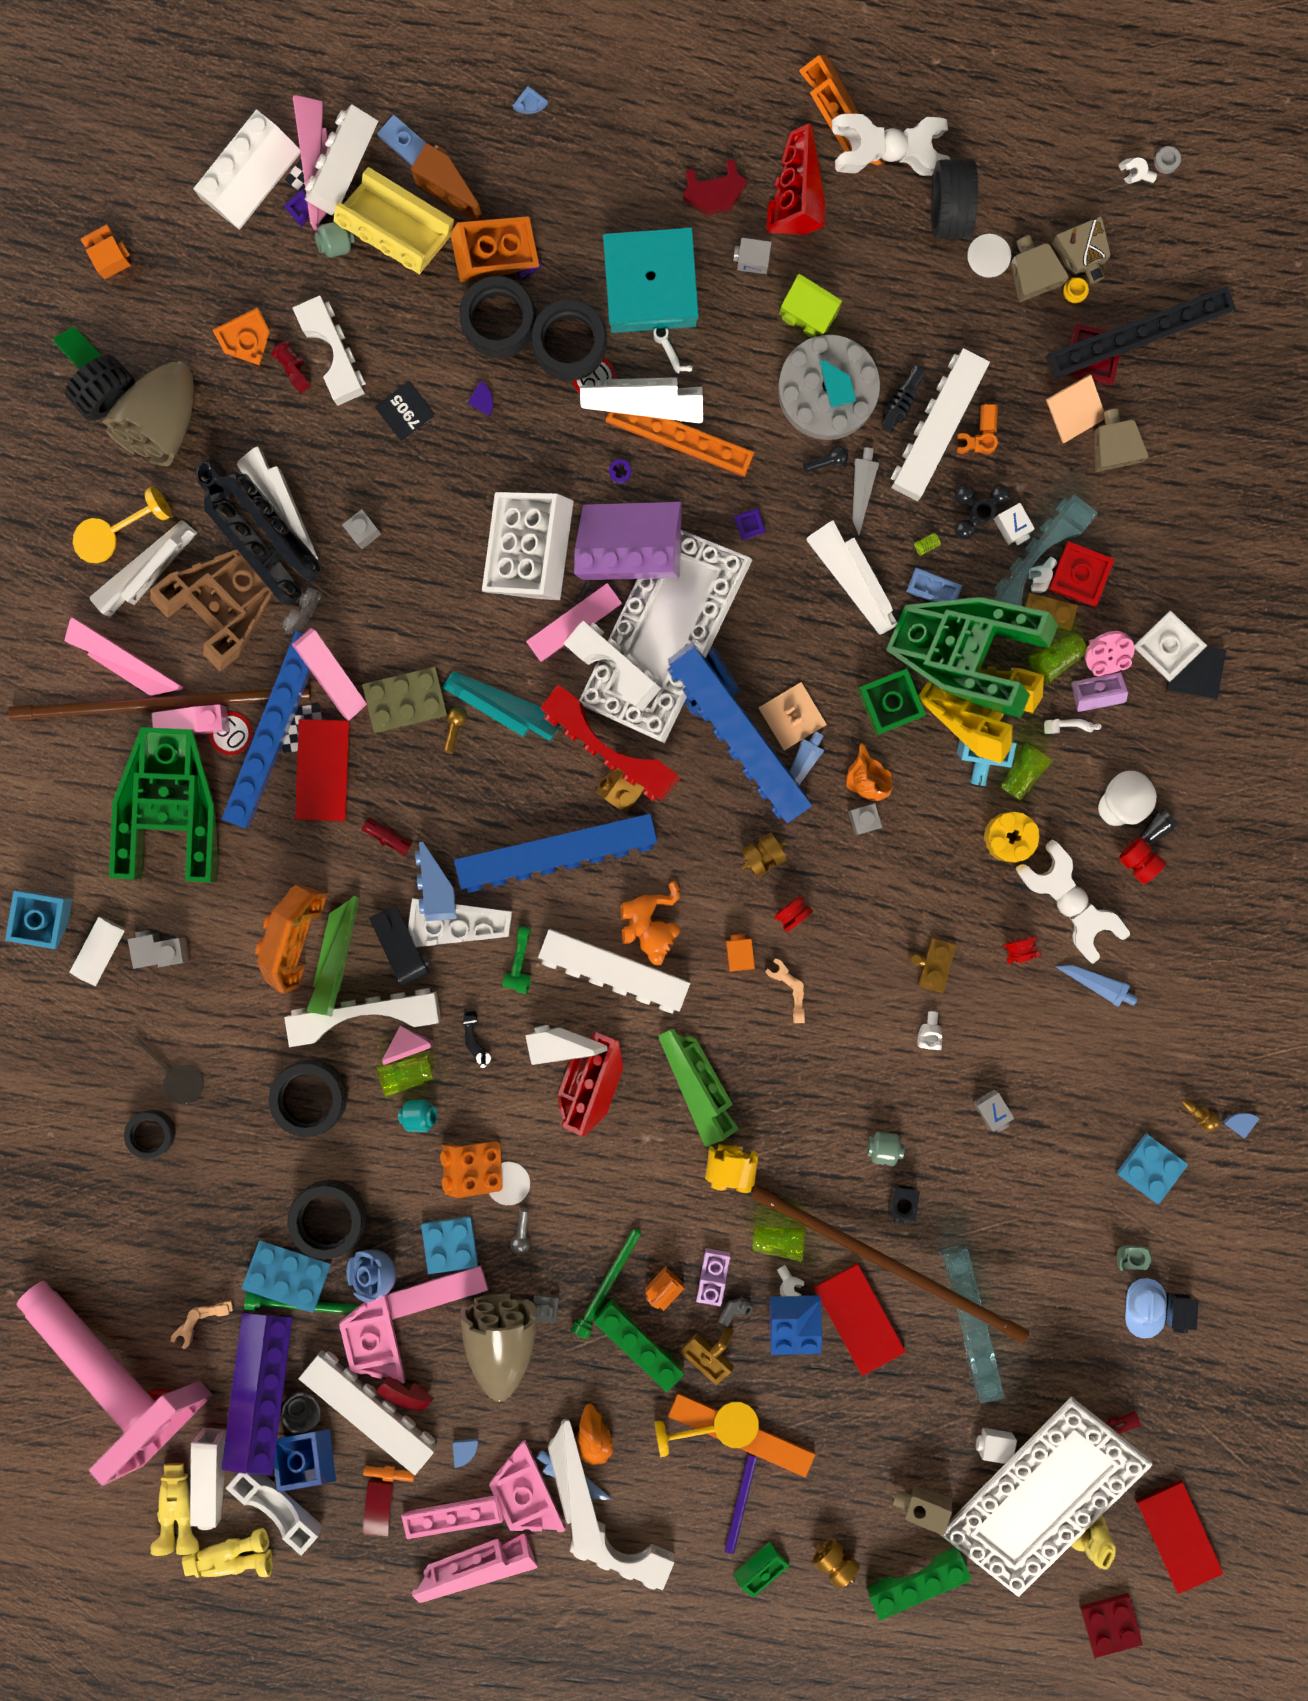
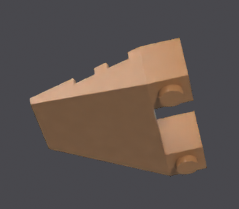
(224, 595)

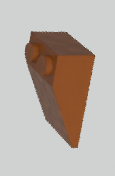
(439, 178)

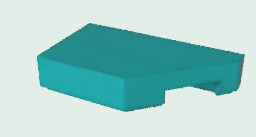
(837, 385)

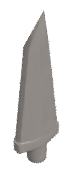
(863, 482)

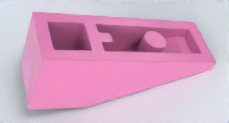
(199, 719)

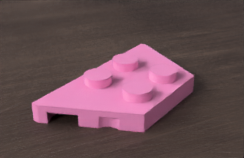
(372, 1341)
(524, 1494)

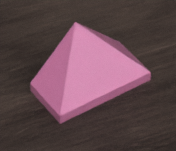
(405, 1044)

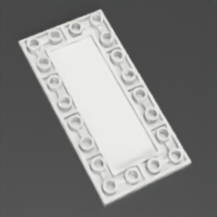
(658, 623)
(1046, 1496)

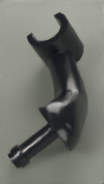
(480, 1054)

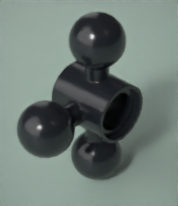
(966, 495)

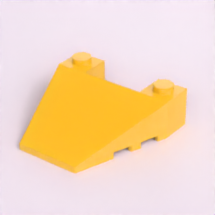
(978, 725)

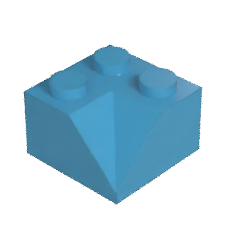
(38, 918)

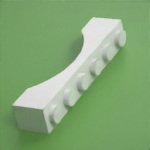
(414, 1010)

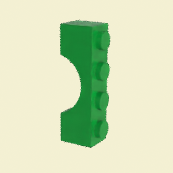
(642, 1350)
(898, 1594)

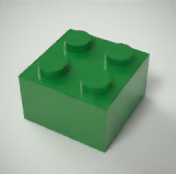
(891, 702)

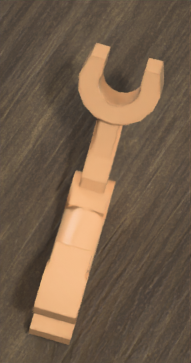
(795, 984)
(186, 1330)

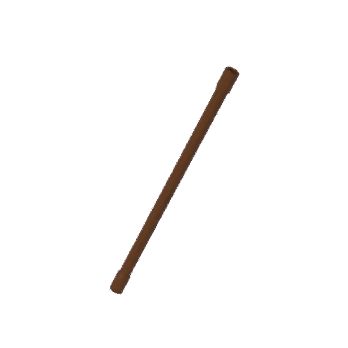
(31, 712)
(1006, 1326)

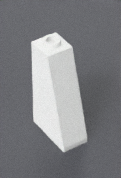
(207, 1478)

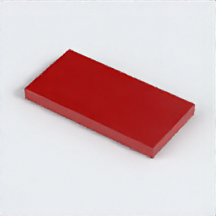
(322, 770)
(859, 1319)
(1179, 1537)

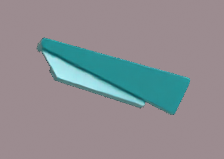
(503, 707)

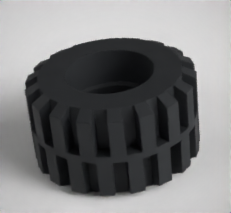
(98, 386)

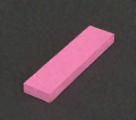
(589, 610)
(329, 674)
(436, 1292)
(452, 1517)

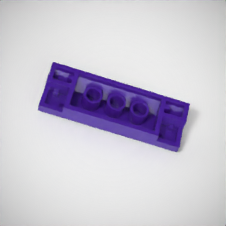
(257, 1394)

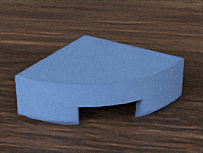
(530, 102)
(1241, 1123)
(464, 1451)

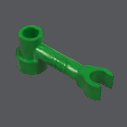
(516, 979)

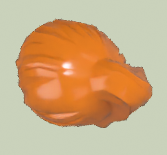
(868, 777)
(593, 1437)

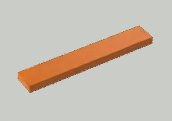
(686, 440)
(765, 1445)

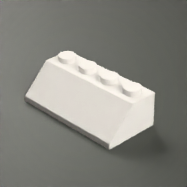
(247, 170)

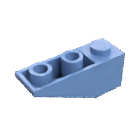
(438, 893)

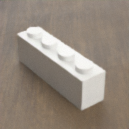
(341, 159)

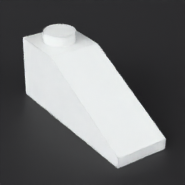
(559, 1044)

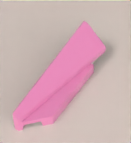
(312, 144)
(475, 1567)

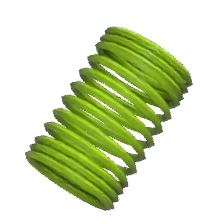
(920, 548)

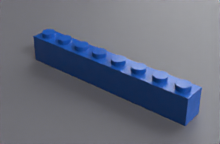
(739, 732)
(268, 739)
(556, 851)

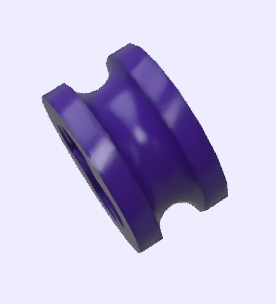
(627, 468)

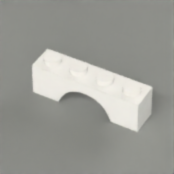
(341, 378)
(634, 685)
(294, 1522)
(649, 1566)

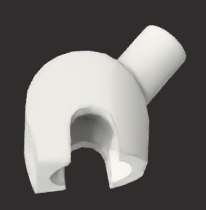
(1138, 170)
(1042, 576)
(930, 1034)
(789, 1282)

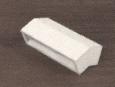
(97, 951)

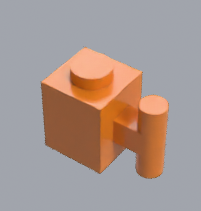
(107, 254)
(663, 1289)

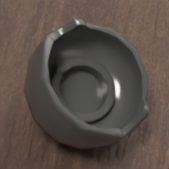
(300, 1412)

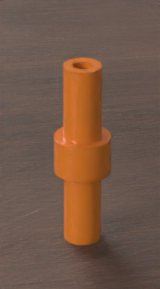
(388, 1473)

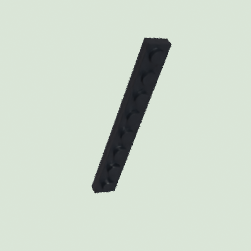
(1140, 332)

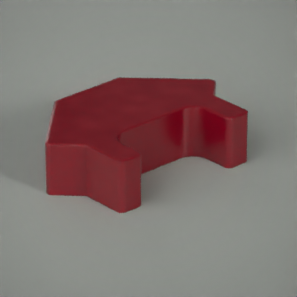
(715, 194)

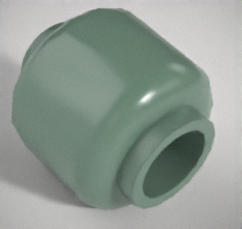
(333, 240)
(885, 1148)

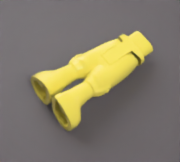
(174, 1505)
(1097, 1544)
(225, 1558)

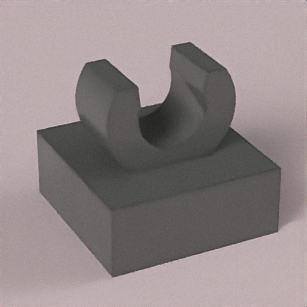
(546, 1307)

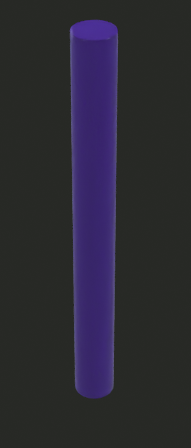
(740, 1503)

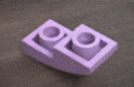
(713, 1277)

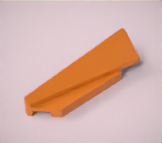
(830, 94)

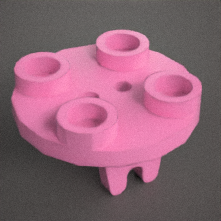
(1109, 653)

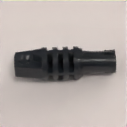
(902, 399)

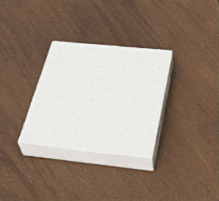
(1170, 646)

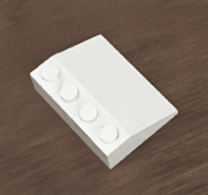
(527, 545)

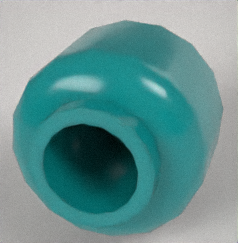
(418, 1116)

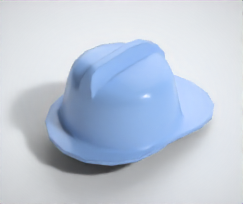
(1145, 1308)

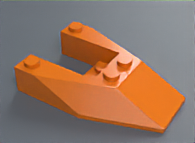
(286, 935)

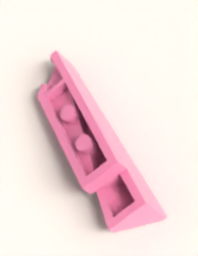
(119, 659)

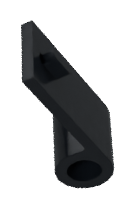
(399, 946)

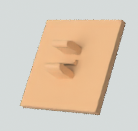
(1076, 408)
(792, 716)

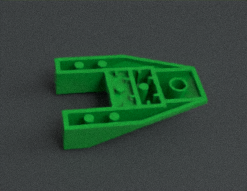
(951, 640)
(164, 791)

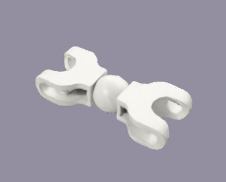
(873, 142)
(1072, 901)

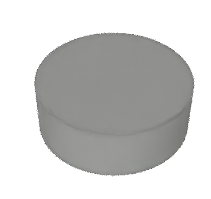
(1167, 159)

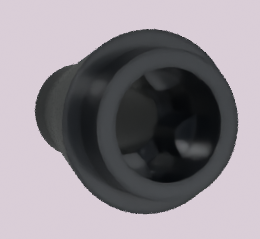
(1160, 826)

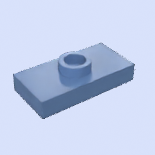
(401, 139)
(932, 587)

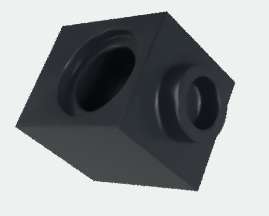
(901, 1192)

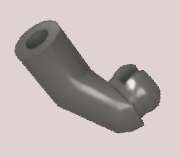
(735, 1307)

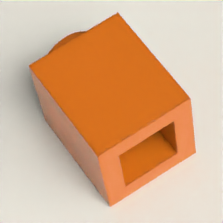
(739, 953)

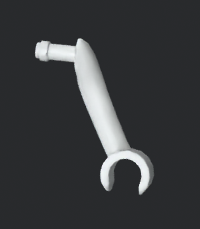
(670, 352)
(1053, 726)

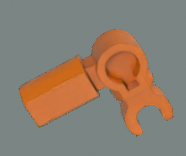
(988, 425)

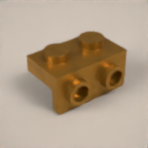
(618, 790)

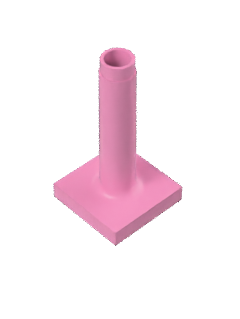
(144, 1422)

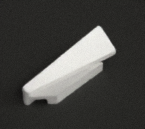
(645, 398)
(274, 487)
(854, 574)
(573, 1489)

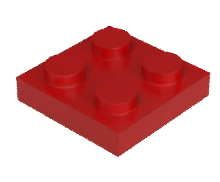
(1081, 574)

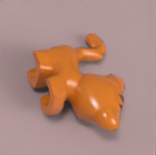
(656, 936)

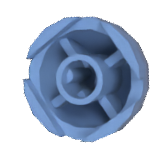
(371, 1274)

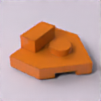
(244, 336)

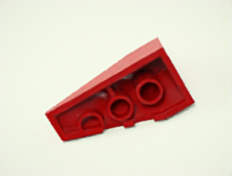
(799, 193)

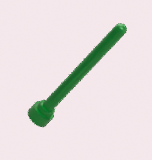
(255, 1301)
(583, 1326)

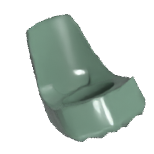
(1133, 1257)

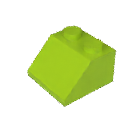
(810, 307)

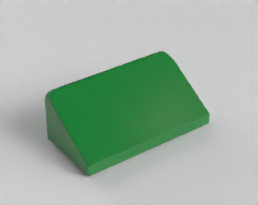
(76, 347)
(761, 1570)

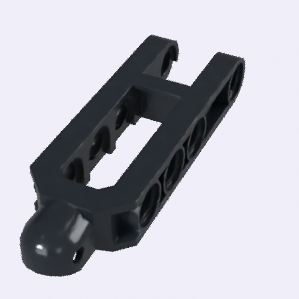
(285, 540)

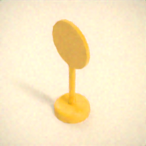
(96, 539)
(734, 1426)

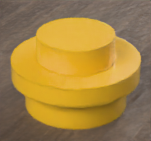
(1075, 290)

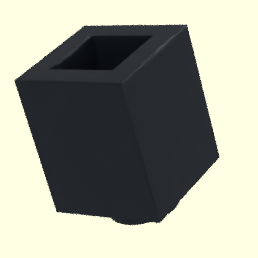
(1181, 1312)

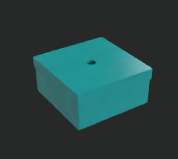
(651, 280)

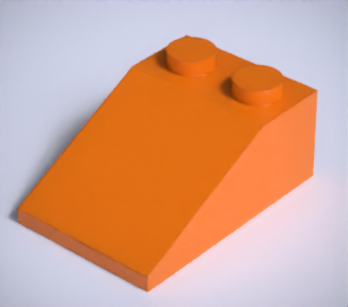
(493, 247)

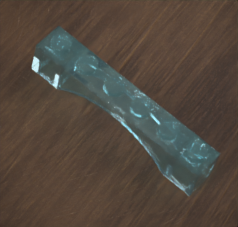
(1069, 522)
(974, 1331)

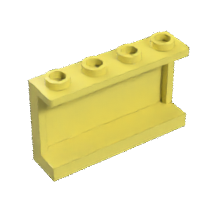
(394, 221)

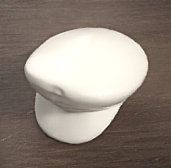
(1127, 799)

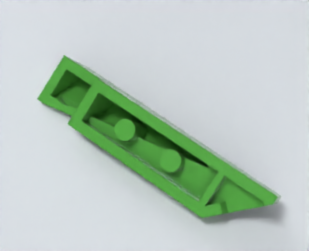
(333, 957)
(699, 1087)

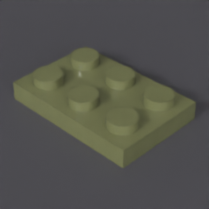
(405, 700)

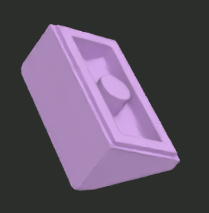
(1099, 692)

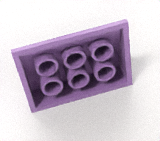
(629, 541)

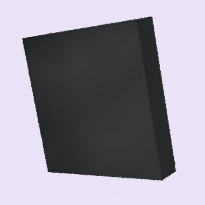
(1201, 675)

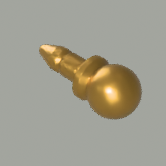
(1208, 1120)

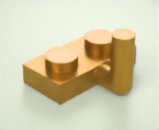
(1062, 612)
(935, 964)
(709, 1358)

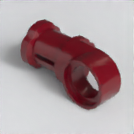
(292, 365)

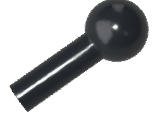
(837, 457)

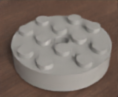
(807, 403)

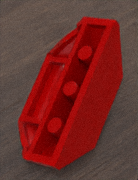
(590, 1087)

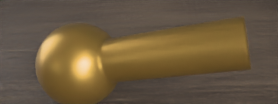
(456, 717)

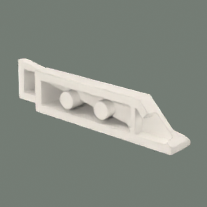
(143, 571)

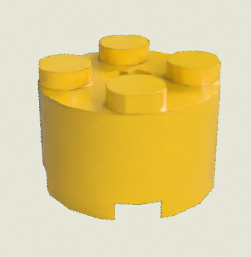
(1026, 837)
(731, 1168)

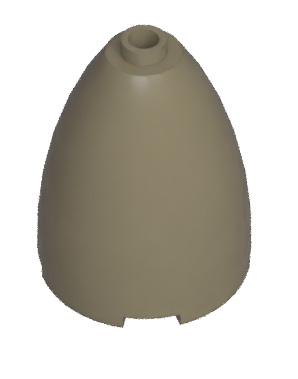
(154, 413)
(498, 1347)

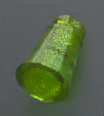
(1058, 657)
(1025, 771)
(403, 1075)
(780, 1242)

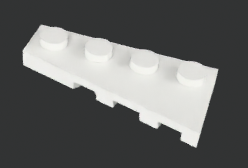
(470, 925)

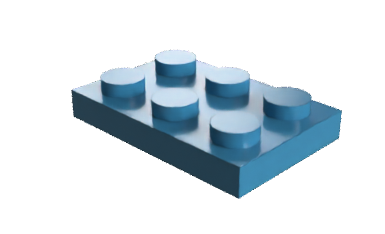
(286, 1276)

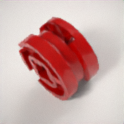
(793, 913)
(1022, 950)

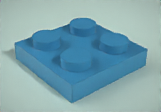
(1152, 1168)
(449, 1244)

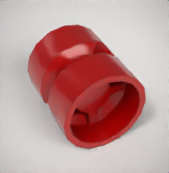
(1142, 861)

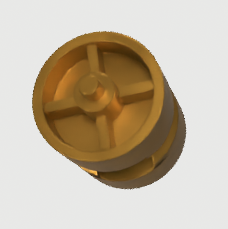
(765, 854)
(839, 1566)

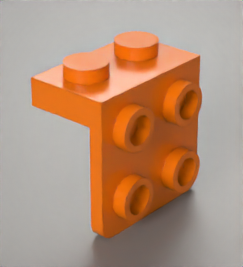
(471, 1169)

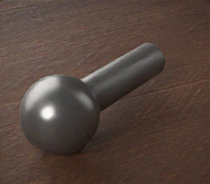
(520, 1243)

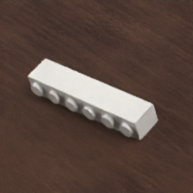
(940, 424)
(614, 970)
(368, 1411)

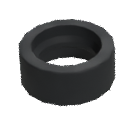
(130, 1138)

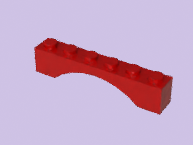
(569, 712)

